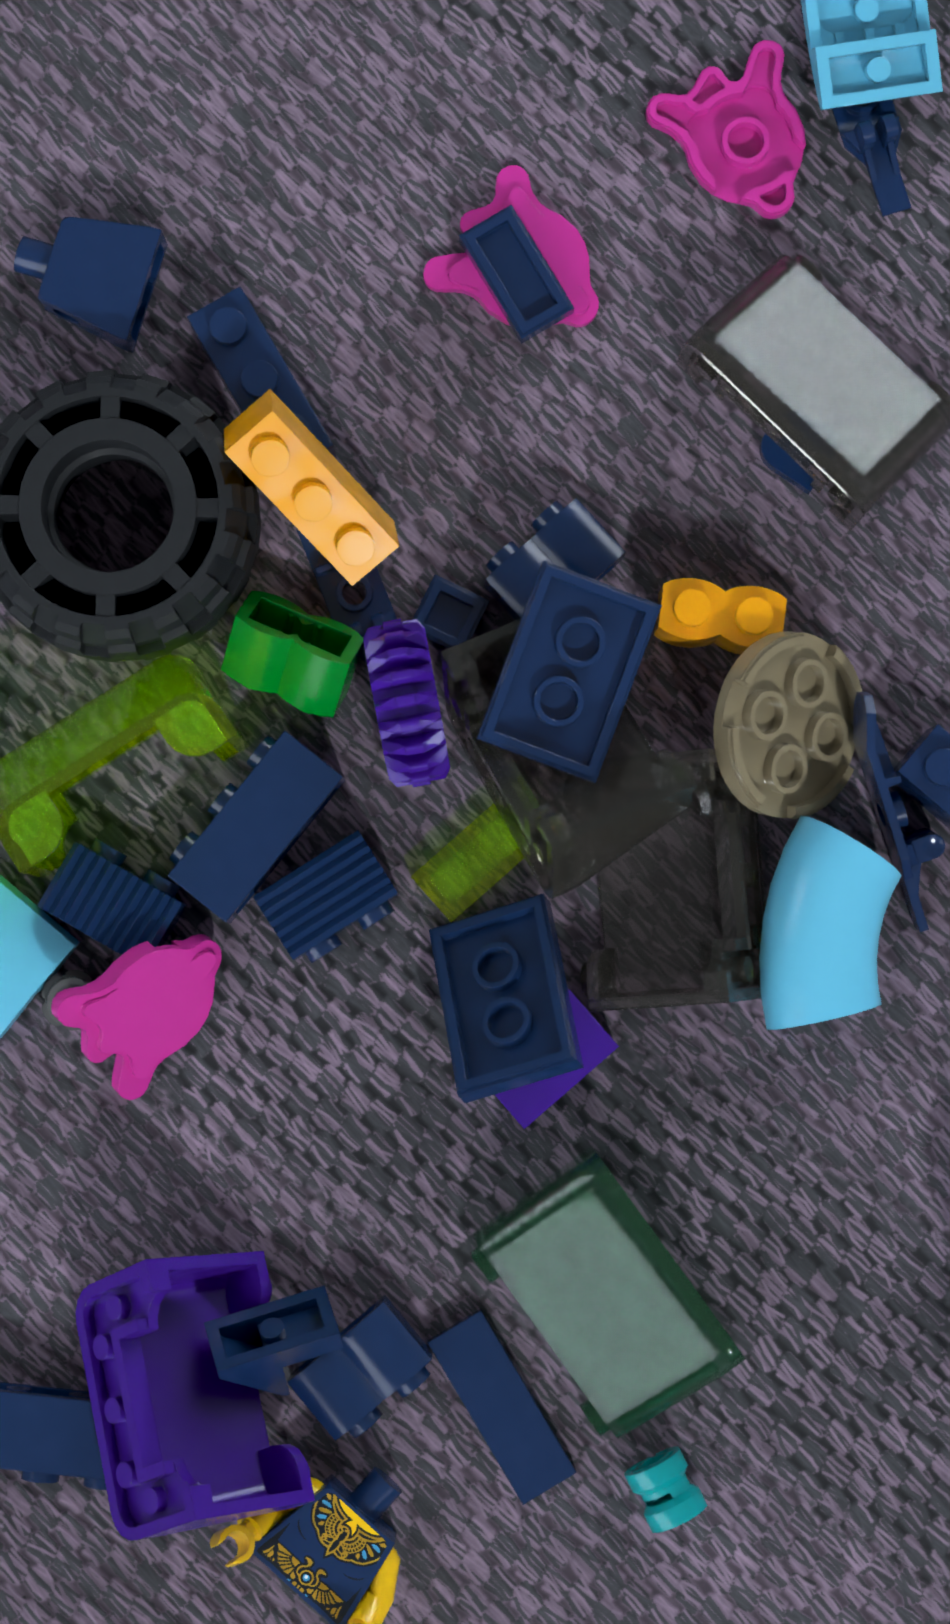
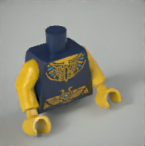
(329, 1549)

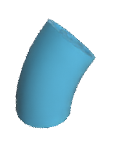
(822, 927)

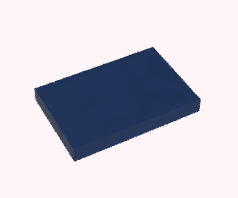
(568, 671)
(505, 999)

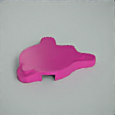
(738, 134)
(553, 235)
(143, 1007)

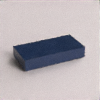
(516, 274)

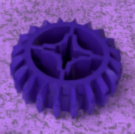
(406, 703)

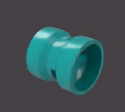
(665, 1490)

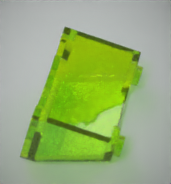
(161, 697)

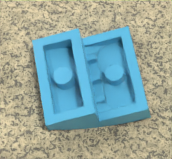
(870, 50)
(30, 951)

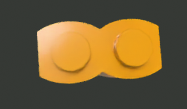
(702, 614)

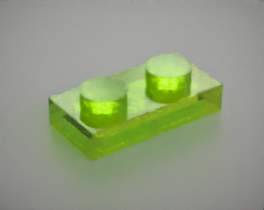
(469, 864)

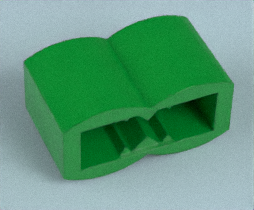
(292, 653)

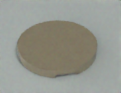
(787, 724)

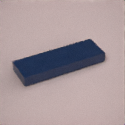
(502, 1406)

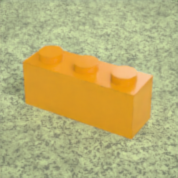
(310, 487)

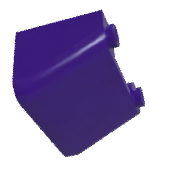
(169, 1432)

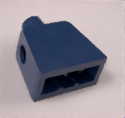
(96, 275)

